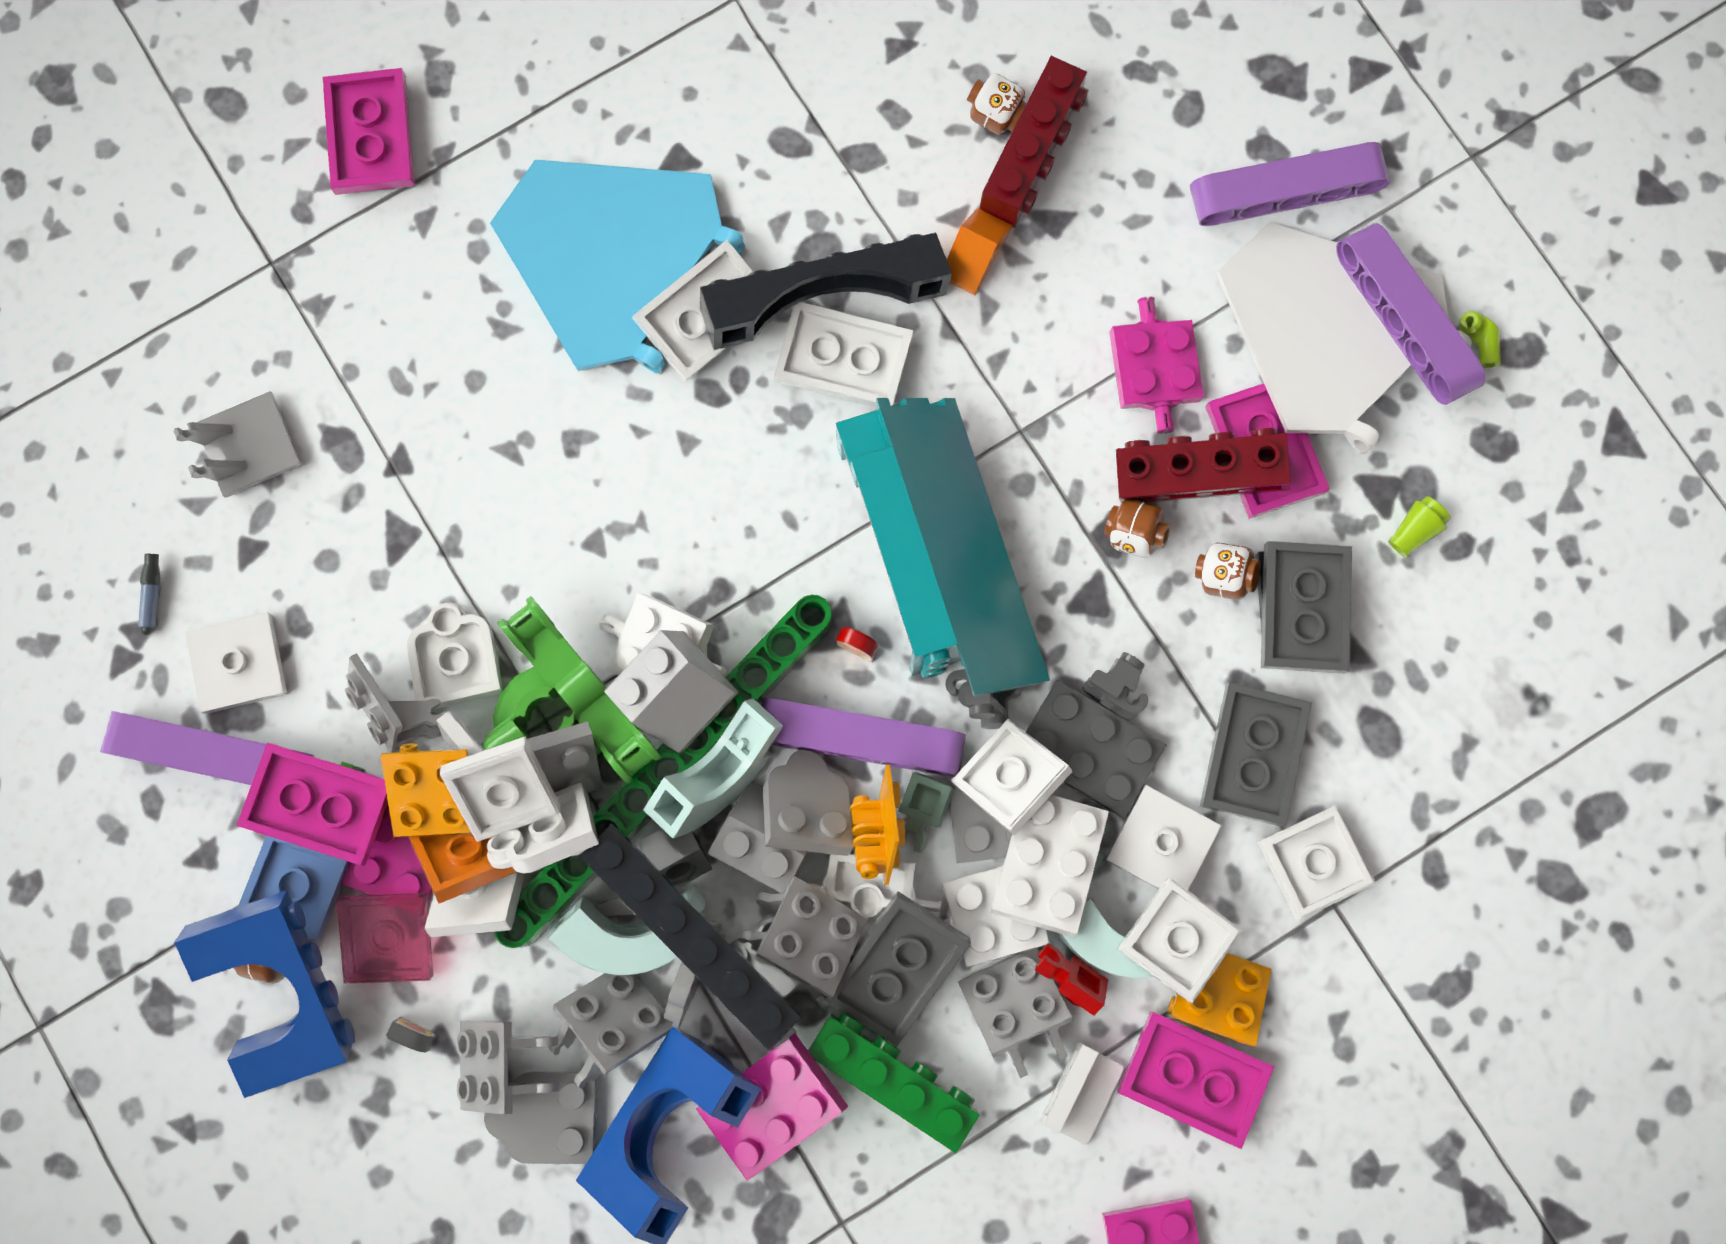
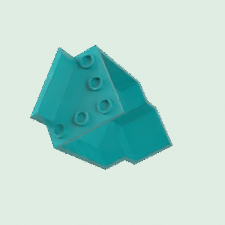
(941, 544)

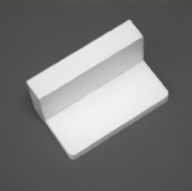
(1082, 1094)

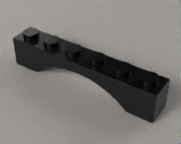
(901, 270)
(691, 937)

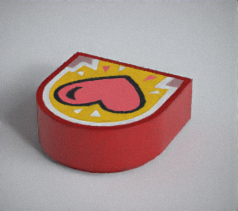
(857, 643)

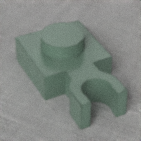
(925, 804)

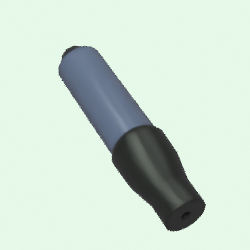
(149, 593)

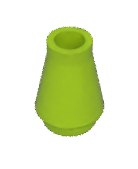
(1420, 525)

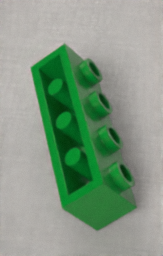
(893, 1083)

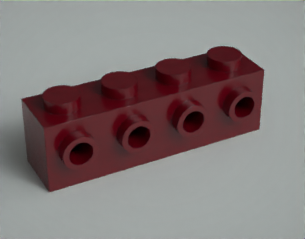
(1033, 141)
(1203, 467)

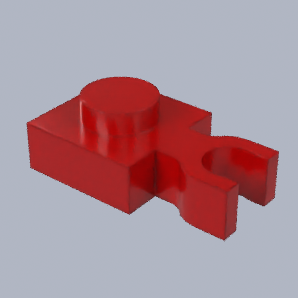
(1077, 980)

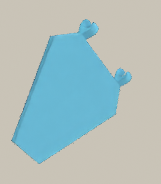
(604, 246)

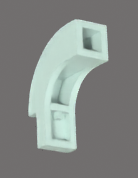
(710, 785)
(1098, 944)
(610, 946)

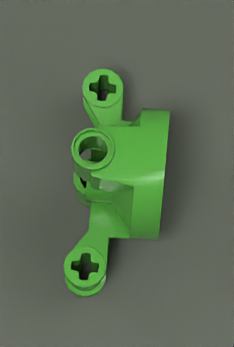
(563, 673)

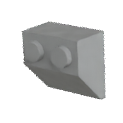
(671, 690)
(743, 844)

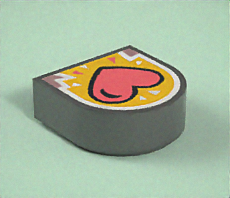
(411, 1035)

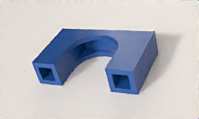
(273, 936)
(621, 1166)

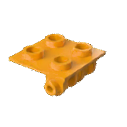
(417, 793)
(878, 831)
(1229, 1001)

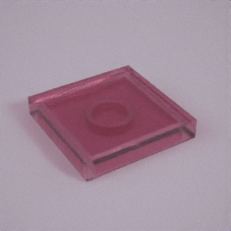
(384, 938)

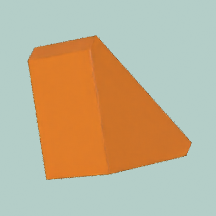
(976, 249)

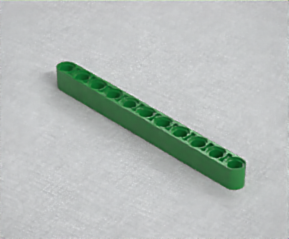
(646, 779)

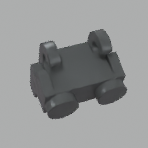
(1114, 686)
(989, 708)

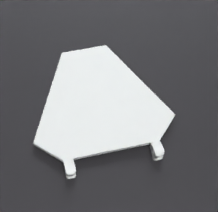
(1314, 332)

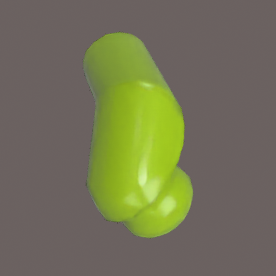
(1484, 335)

